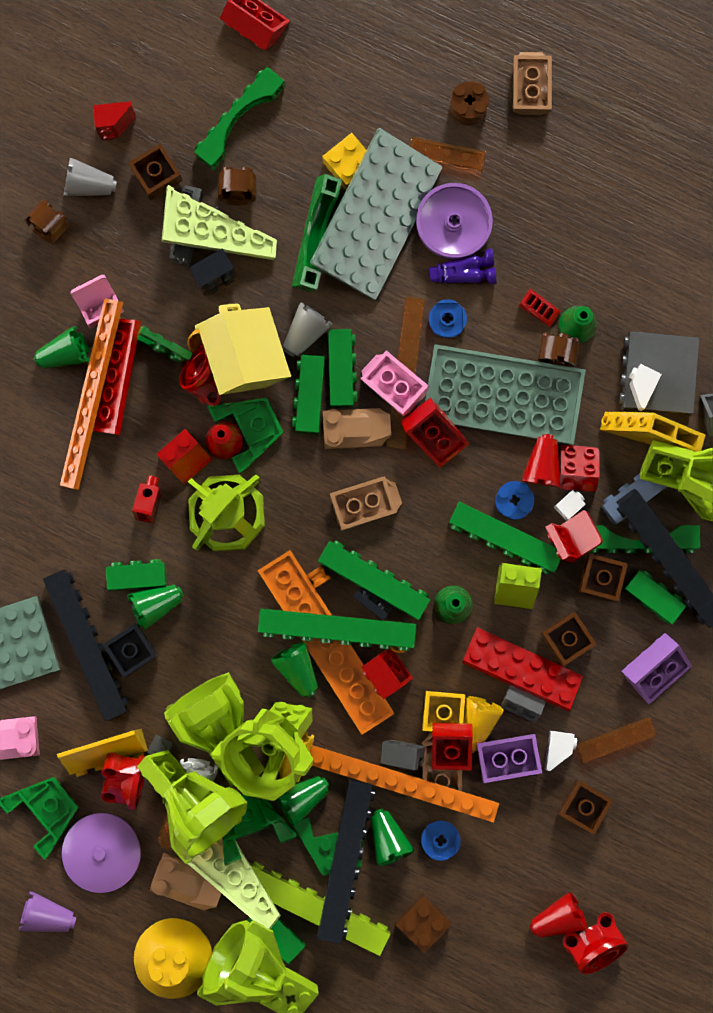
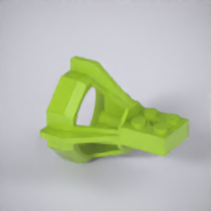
(685, 471)
(223, 510)
(208, 716)
(278, 734)
(194, 813)
(255, 974)

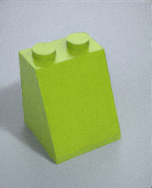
(517, 585)

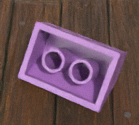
(657, 668)
(509, 758)

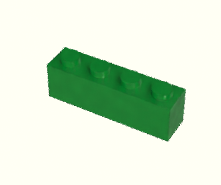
(340, 368)
(309, 395)

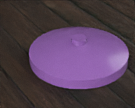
(454, 221)
(101, 852)

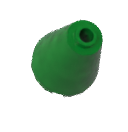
(578, 323)
(64, 350)
(154, 603)
(445, 609)
(297, 668)
(302, 798)
(388, 839)

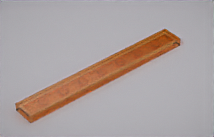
(408, 357)

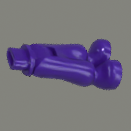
(465, 270)

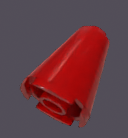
(227, 446)
(543, 463)
(559, 918)

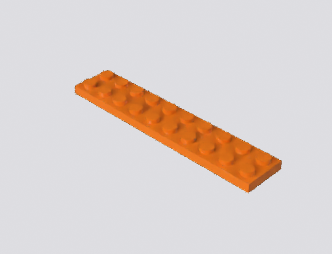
(336, 661)

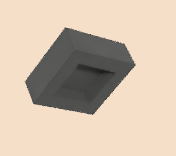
(159, 744)

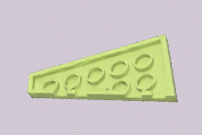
(204, 227)
(237, 883)

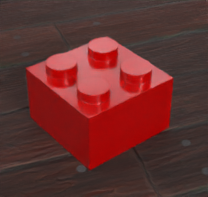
(452, 746)

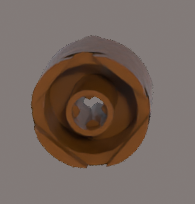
(476, 95)
(237, 185)
(46, 222)
(559, 349)

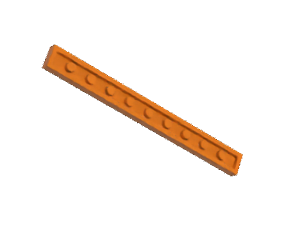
(91, 393)
(404, 784)

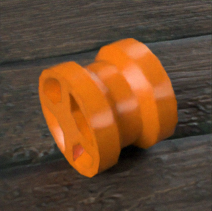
(318, 576)

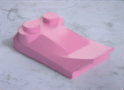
(394, 382)
(19, 738)

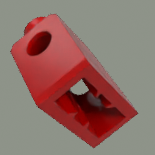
(146, 507)

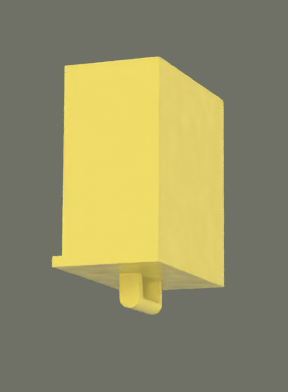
(243, 349)

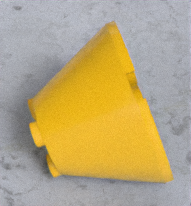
(172, 958)

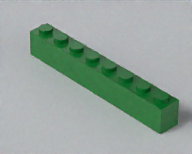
(337, 628)

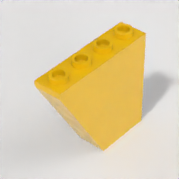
(649, 427)

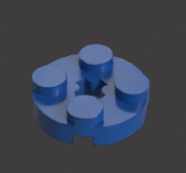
(455, 311)
(508, 509)
(431, 846)

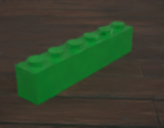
(504, 537)
(374, 580)

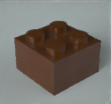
(155, 171)
(602, 578)
(568, 638)
(585, 806)
(423, 923)

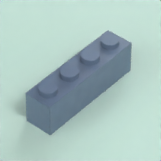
(645, 488)

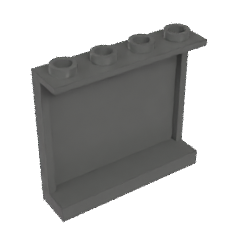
(674, 359)

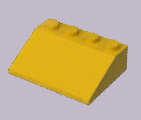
(94, 754)

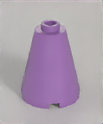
(45, 916)

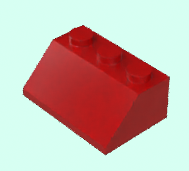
(255, 21)

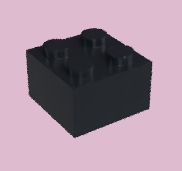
(213, 272)
(130, 650)

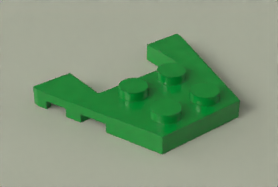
(160, 345)
(256, 423)
(50, 805)
(258, 816)
(320, 847)

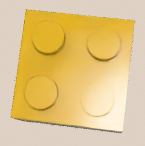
(344, 159)
(442, 708)

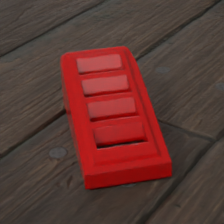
(537, 298)

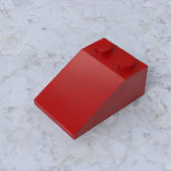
(434, 432)

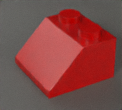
(113, 119)
(184, 456)
(386, 673)

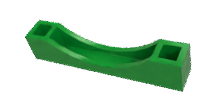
(263, 89)
(322, 203)
(685, 536)

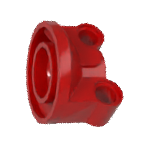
(198, 378)
(122, 780)
(596, 945)

